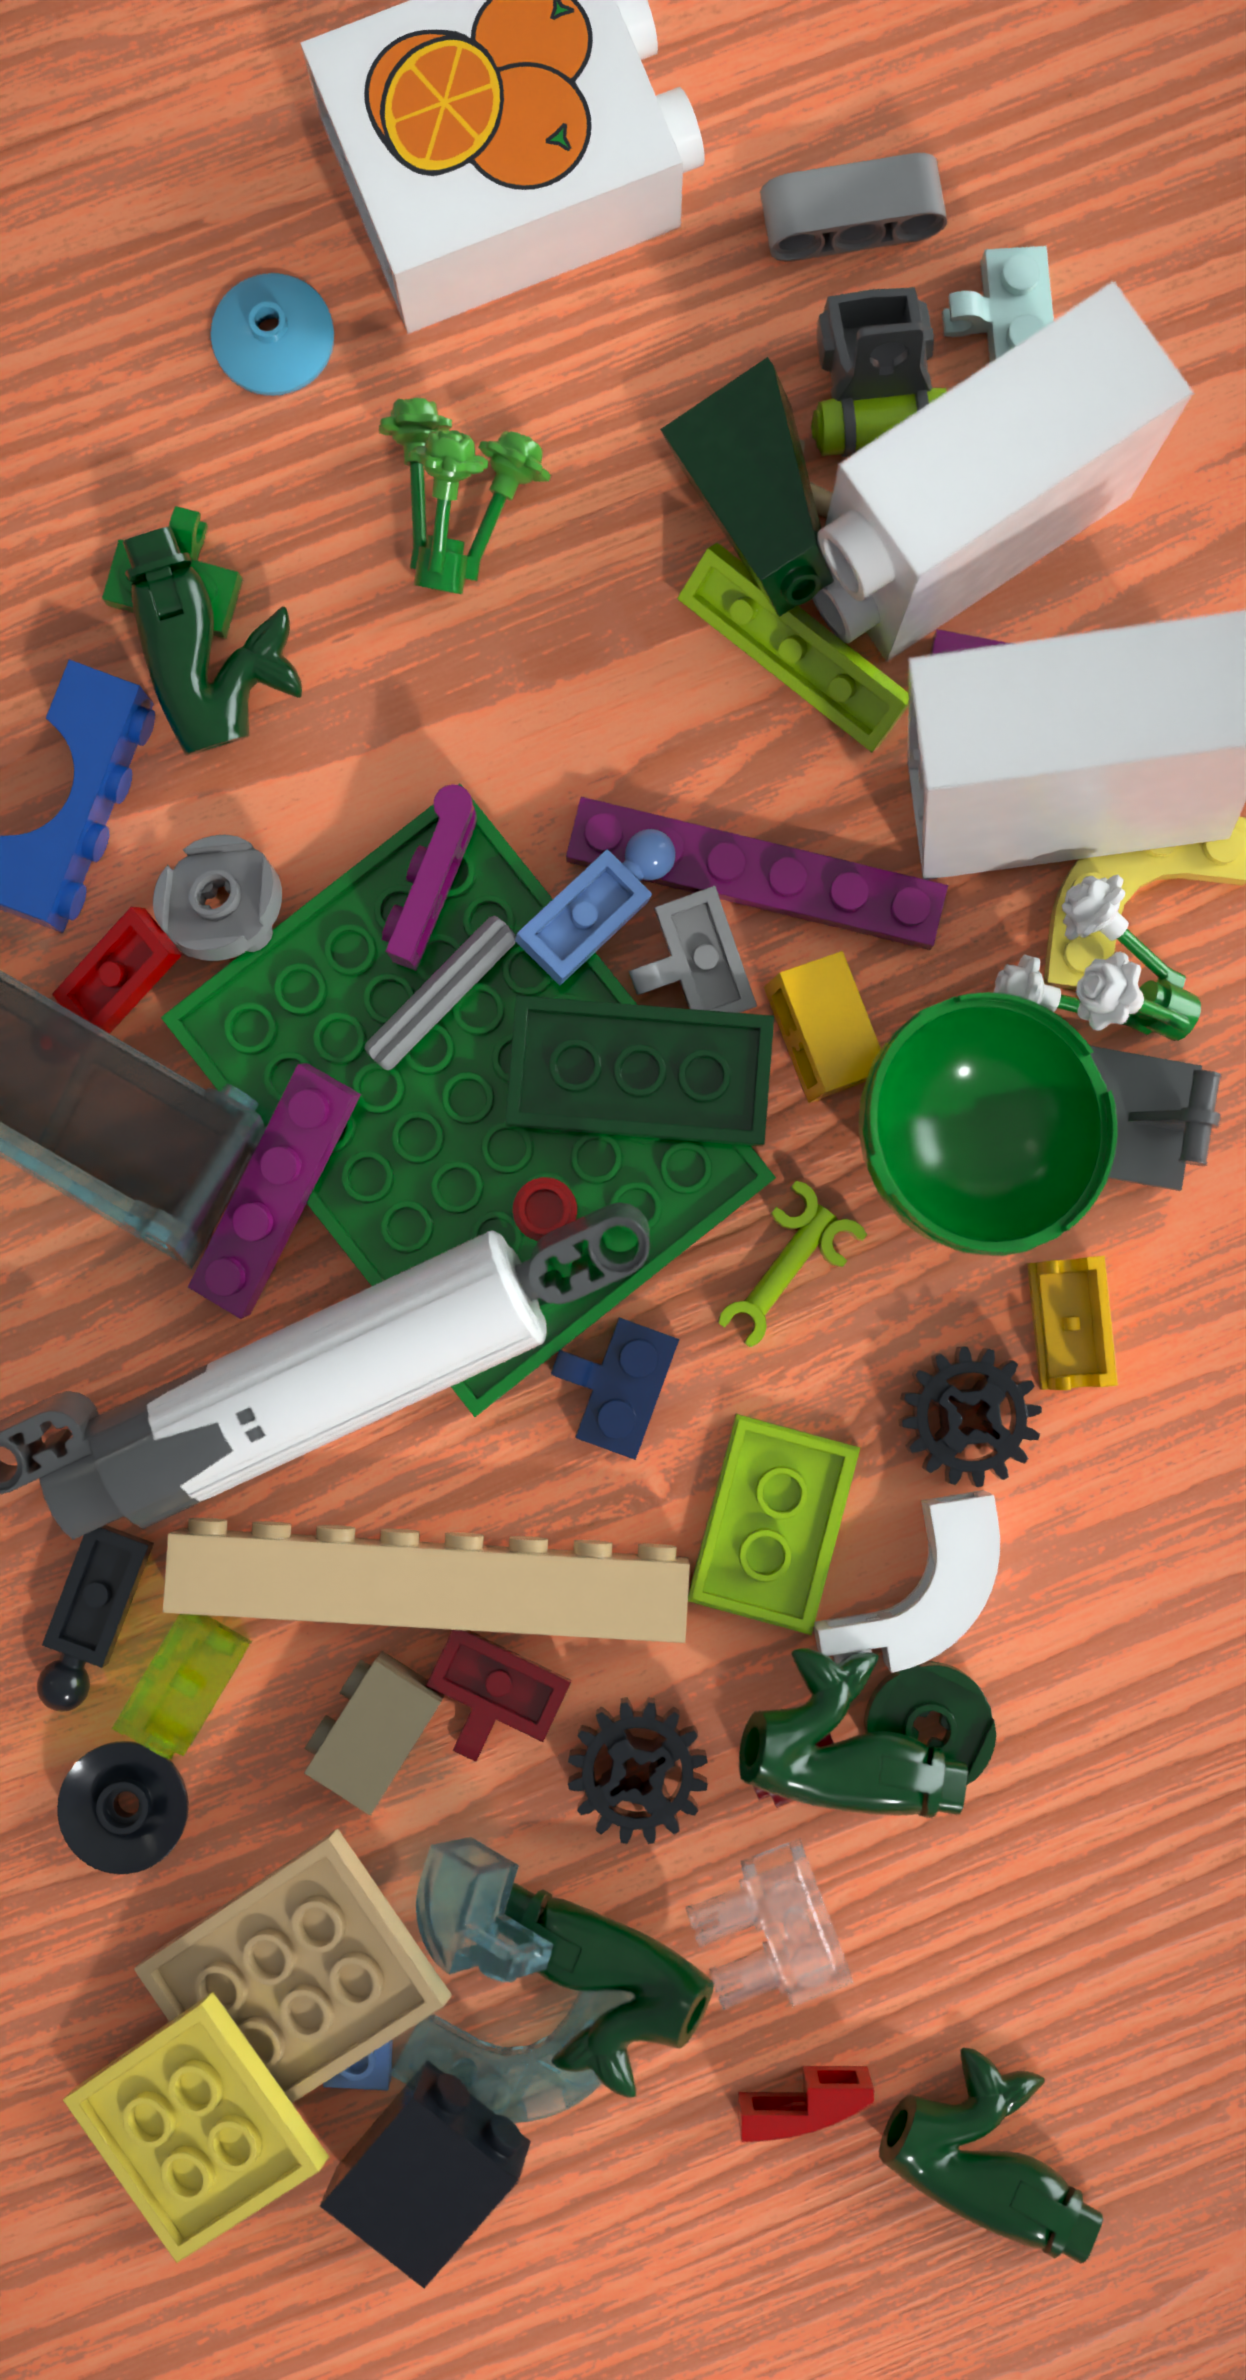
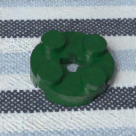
(941, 1689)

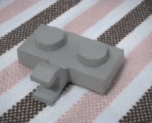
(700, 956)

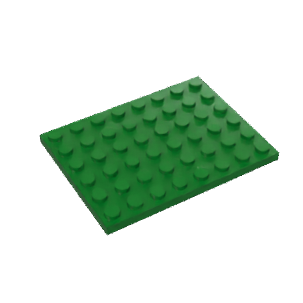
(429, 1139)

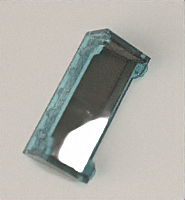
(118, 1125)

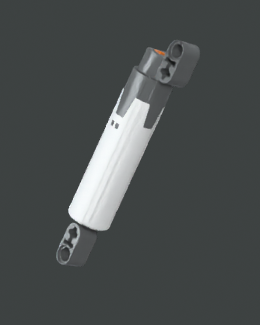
(307, 1379)

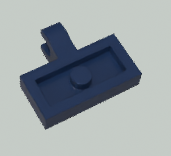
(621, 1386)

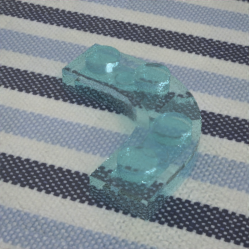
(510, 2080)

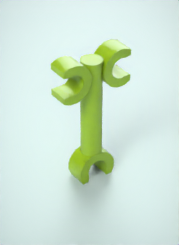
(816, 1228)

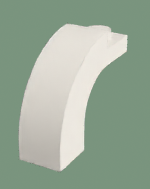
(945, 1602)

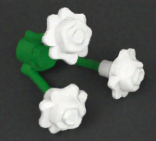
(1109, 986)

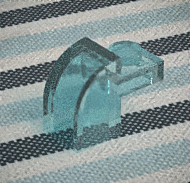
(463, 1914)

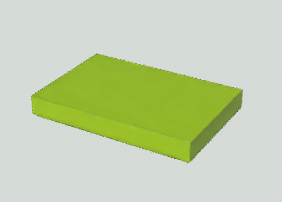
(773, 1524)

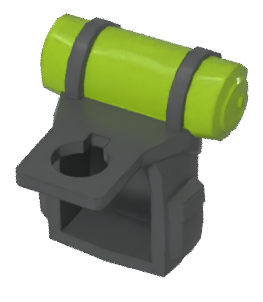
(877, 364)

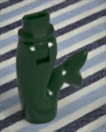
(176, 641)
(859, 1774)
(603, 1956)
(992, 2189)

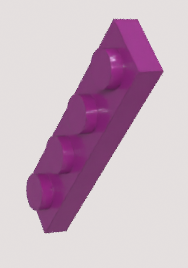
(274, 1190)

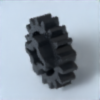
(989, 1393)
(652, 1794)

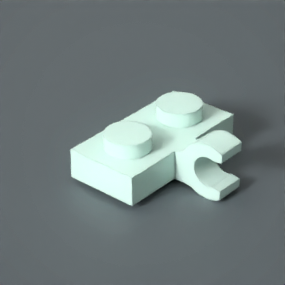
(1014, 300)

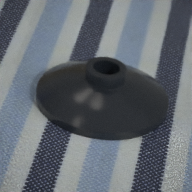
(97, 1825)

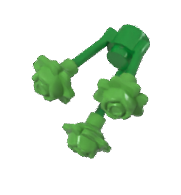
(449, 459)

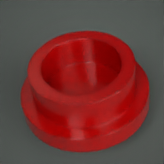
(543, 1207)

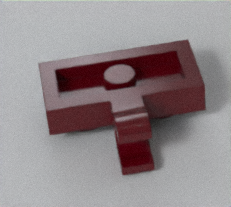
(496, 1687)

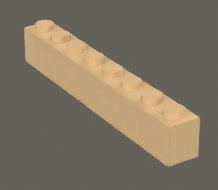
(427, 1583)

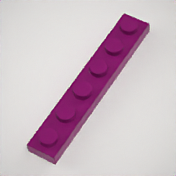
(770, 875)

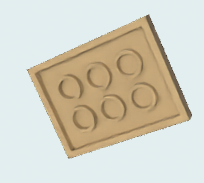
(303, 1967)

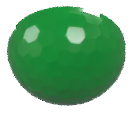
(987, 1124)

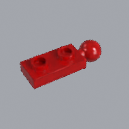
(118, 970)

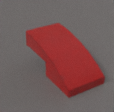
(827, 2098)

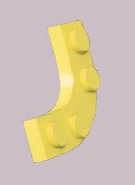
(1206, 861)

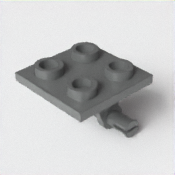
(1161, 1116)

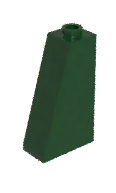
(754, 480)

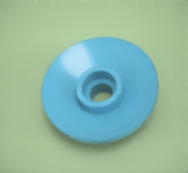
(275, 359)

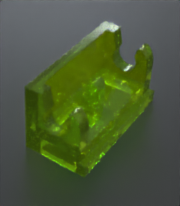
(182, 1684)

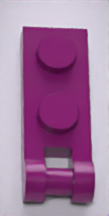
(432, 876)

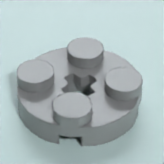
(239, 923)

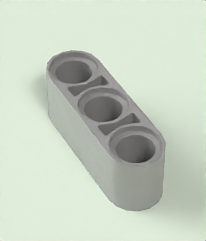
(853, 206)

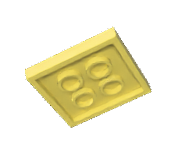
(196, 2128)

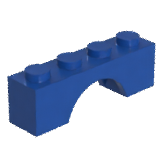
(103, 726)

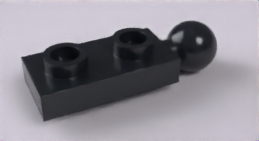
(91, 1613)

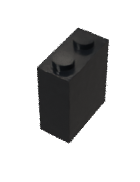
(426, 2174)

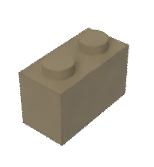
(373, 1733)

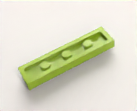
(795, 649)

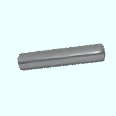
(440, 992)

